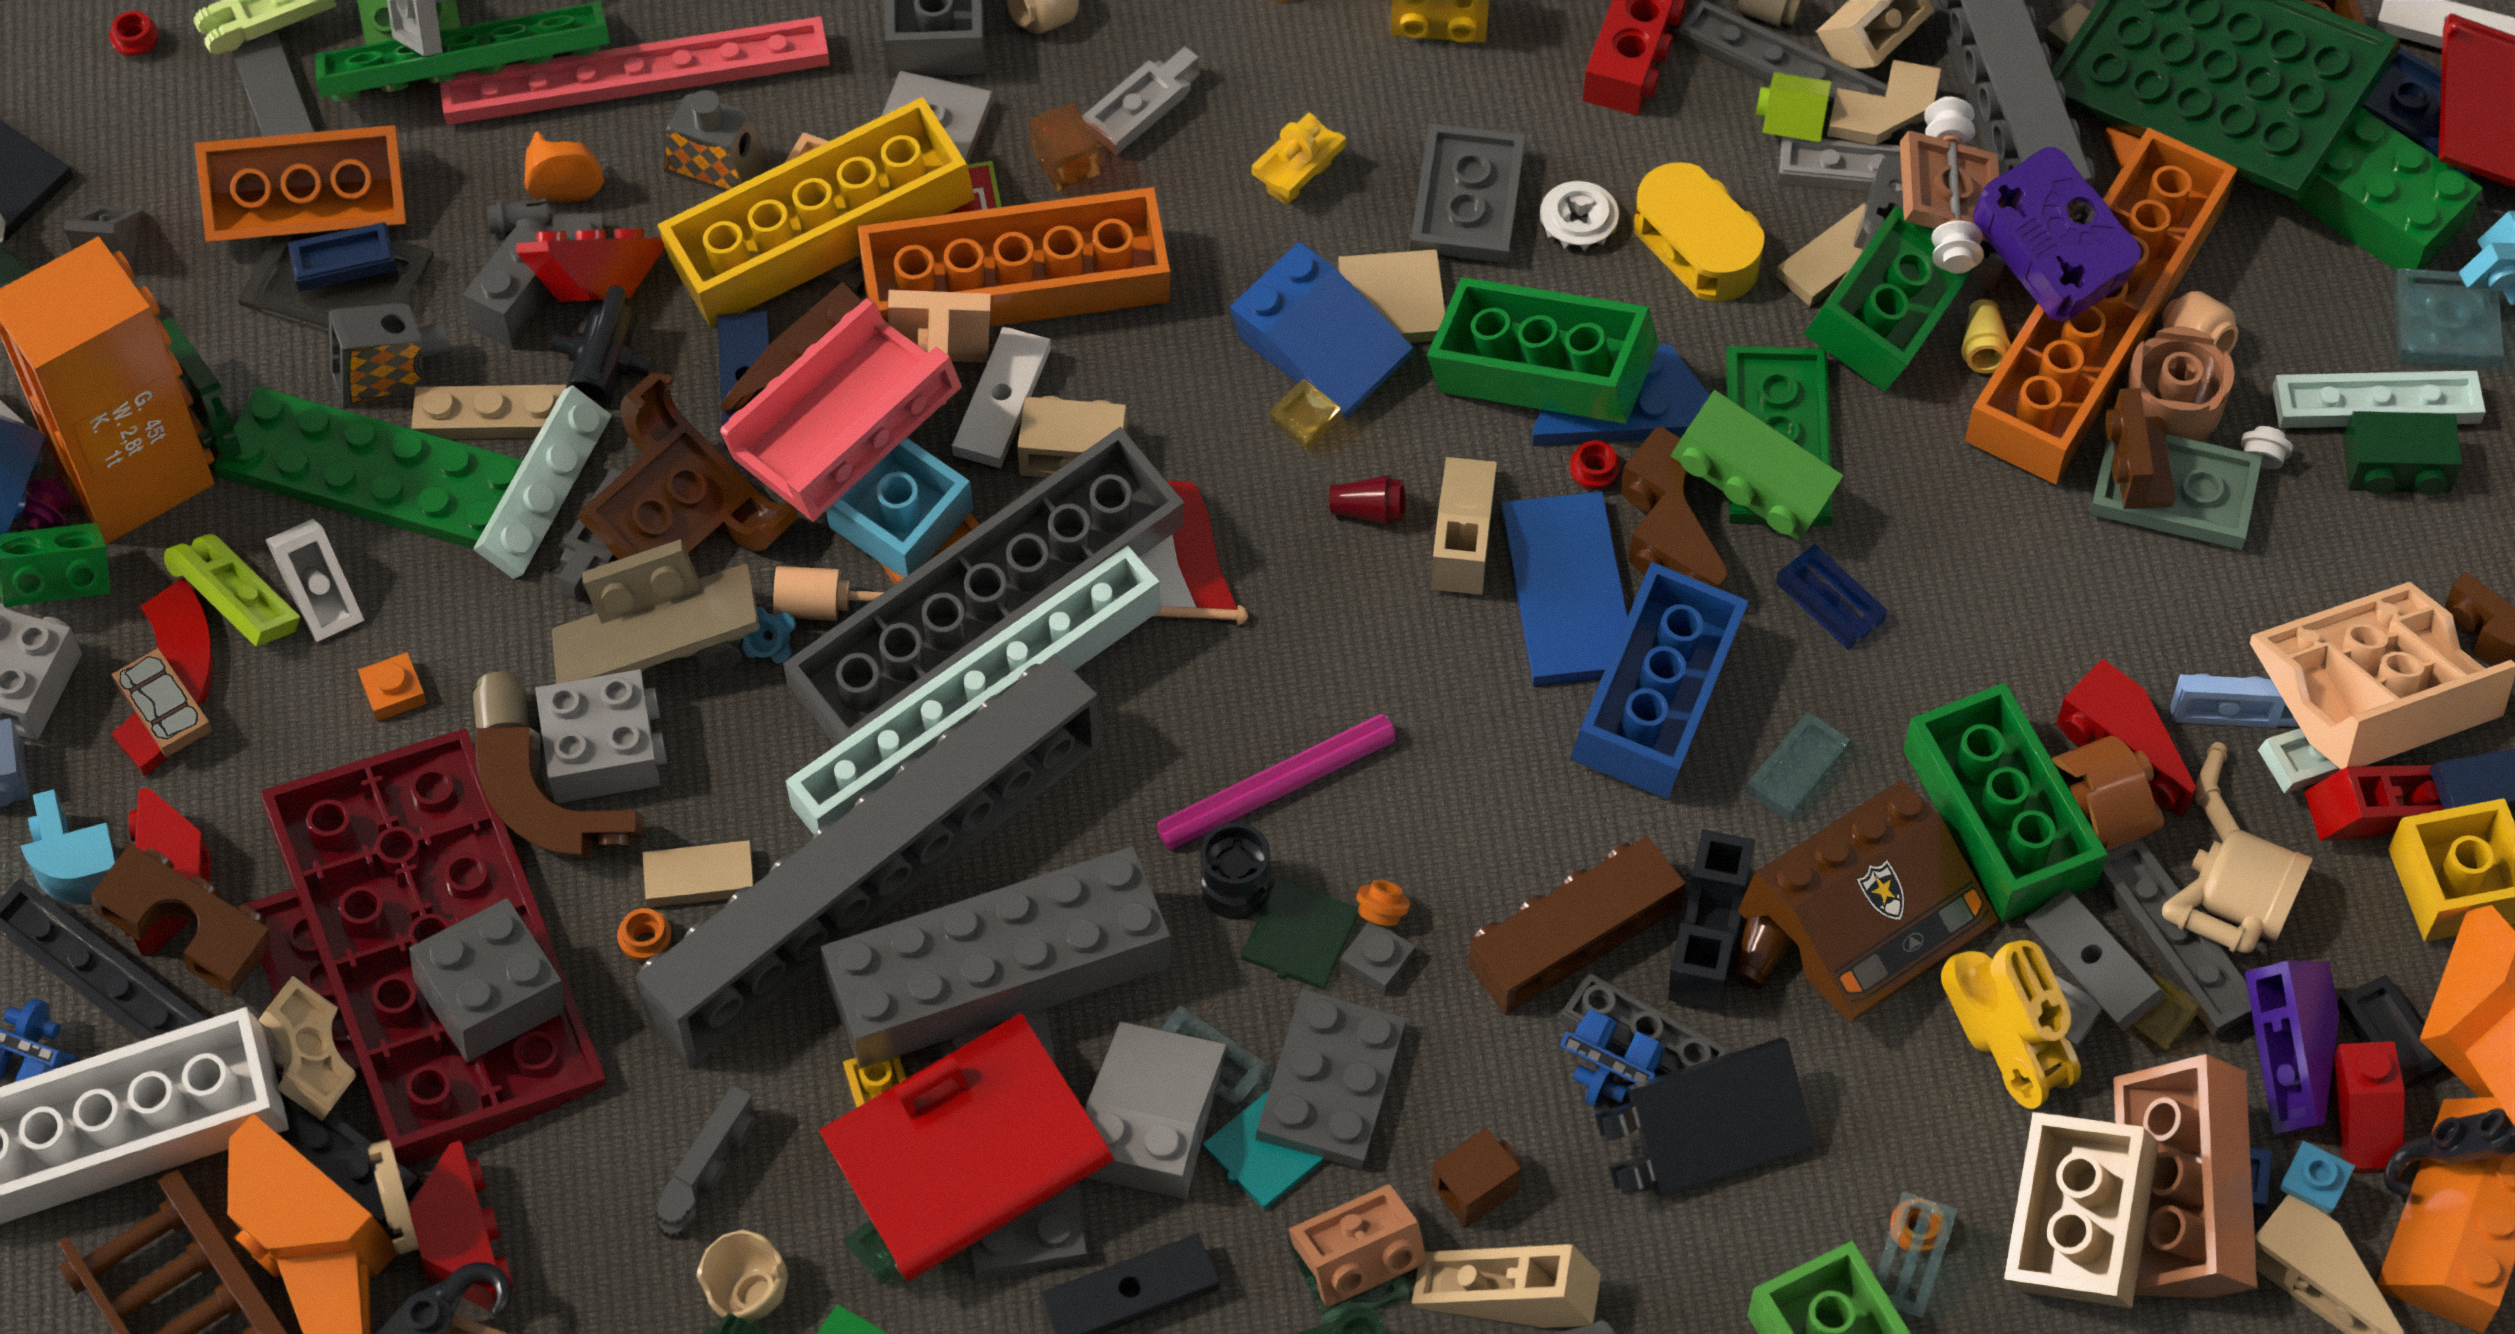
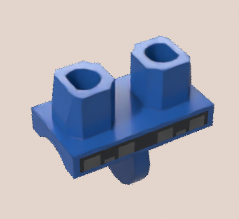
(29, 1027)
(1591, 1043)

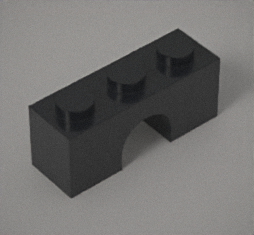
(1711, 921)

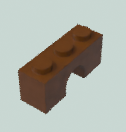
(146, 889)

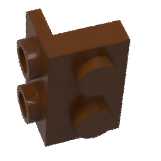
(2140, 454)

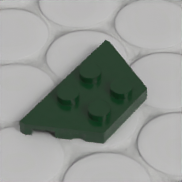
(205, 394)

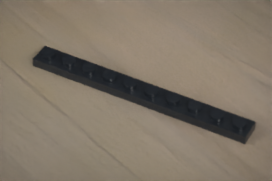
(151, 1010)

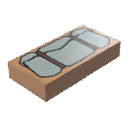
(162, 702)

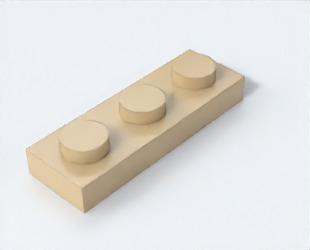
(483, 410)

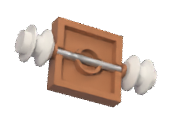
(1945, 182)

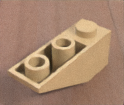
(1463, 526)

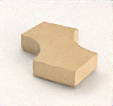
(312, 1066)

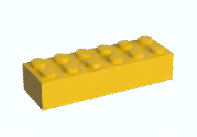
(808, 210)

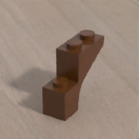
(1670, 530)

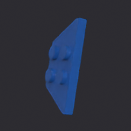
(1667, 399)

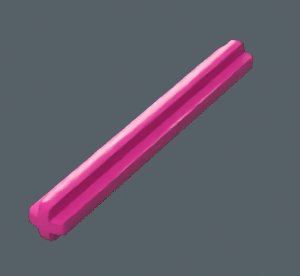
(1275, 781)

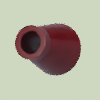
(1370, 499)

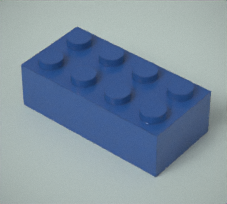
(1658, 680)

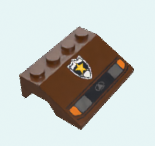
(1873, 900)

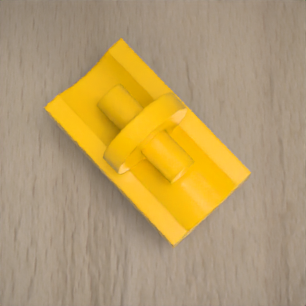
(1297, 157)

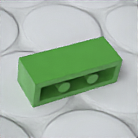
(1756, 466)

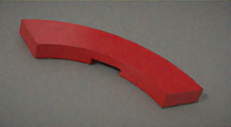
(187, 646)

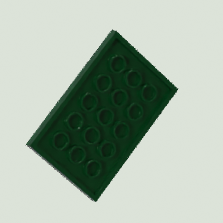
(2233, 78)

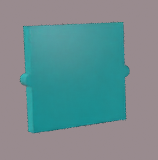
(1256, 1166)

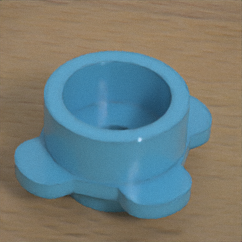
(778, 647)

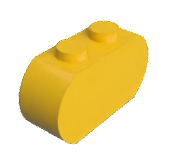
(1699, 231)

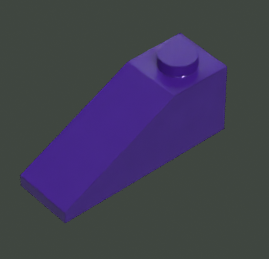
(2296, 1039)

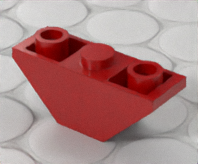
(591, 263)
(167, 831)
(453, 1227)

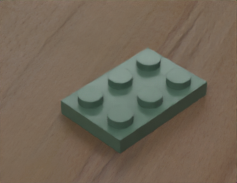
(2211, 491)

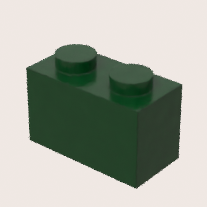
(2402, 452)

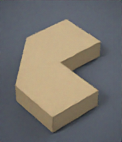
(1874, 117)

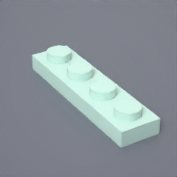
(2332, 398)
(542, 482)

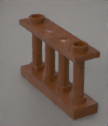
(206, 1253)

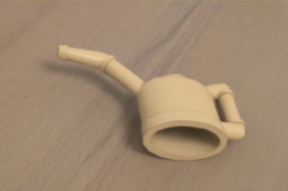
(2239, 879)

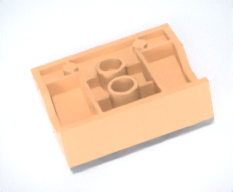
(2380, 676)

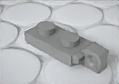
(1142, 100)

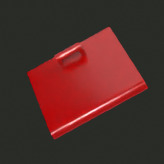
(2478, 100)
(965, 1146)

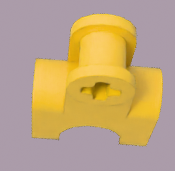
(2017, 1015)

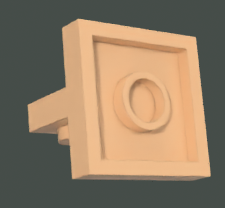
(944, 320)

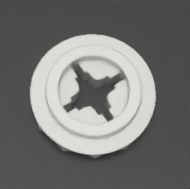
(1582, 199)

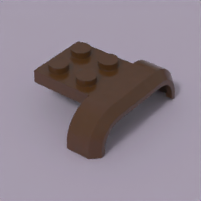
(677, 486)

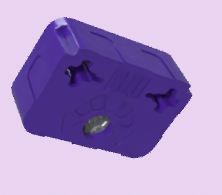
(2032, 229)

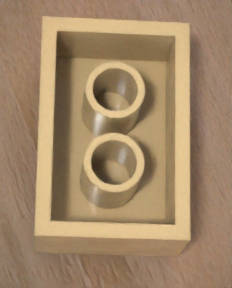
(2082, 1209)

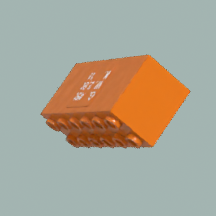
(104, 388)

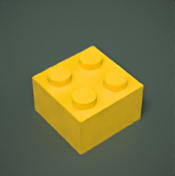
(2456, 864)

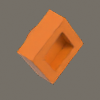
(392, 686)

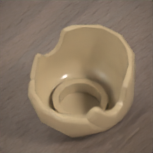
(743, 1275)

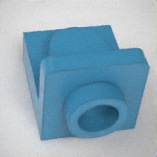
(2317, 1177)

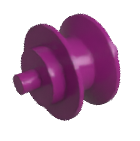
(44, 503)

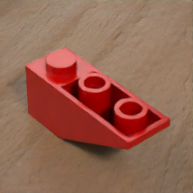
(2117, 706)

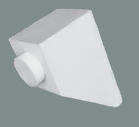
(315, 579)

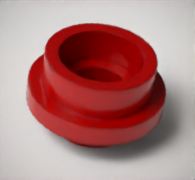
(133, 34)
(1594, 454)

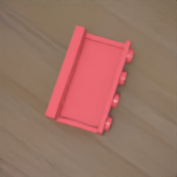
(839, 410)

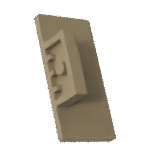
(653, 612)

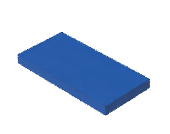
(1564, 585)

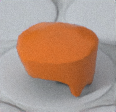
(561, 171)

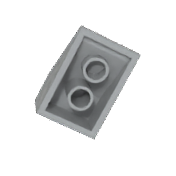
(1154, 1107)

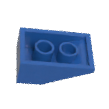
(1319, 329)

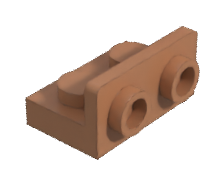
(1360, 1244)

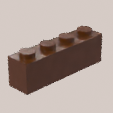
(1575, 924)

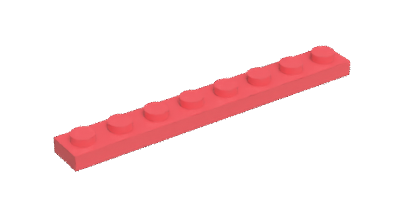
(636, 70)

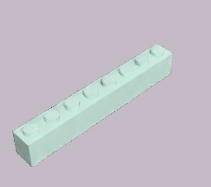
(1070, 624)

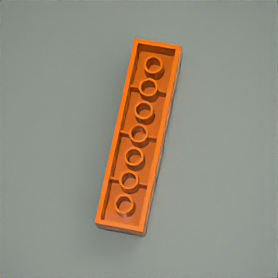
(2066, 371)

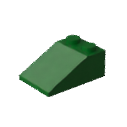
(1886, 302)

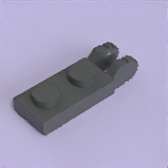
(704, 1162)

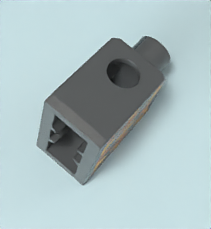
(712, 143)
(379, 350)

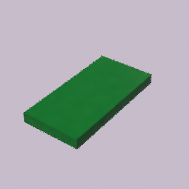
(1790, 395)

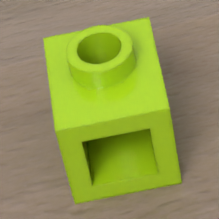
(1794, 106)

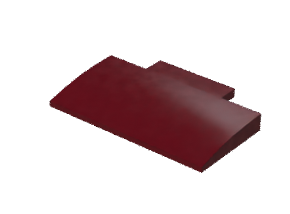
(373, 867)

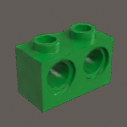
(53, 564)

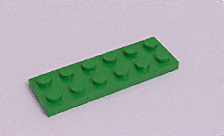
(464, 48)
(367, 467)

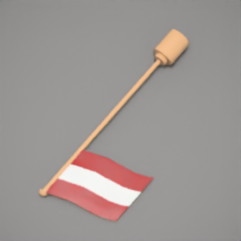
(1182, 563)

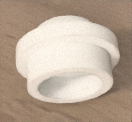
(2269, 444)

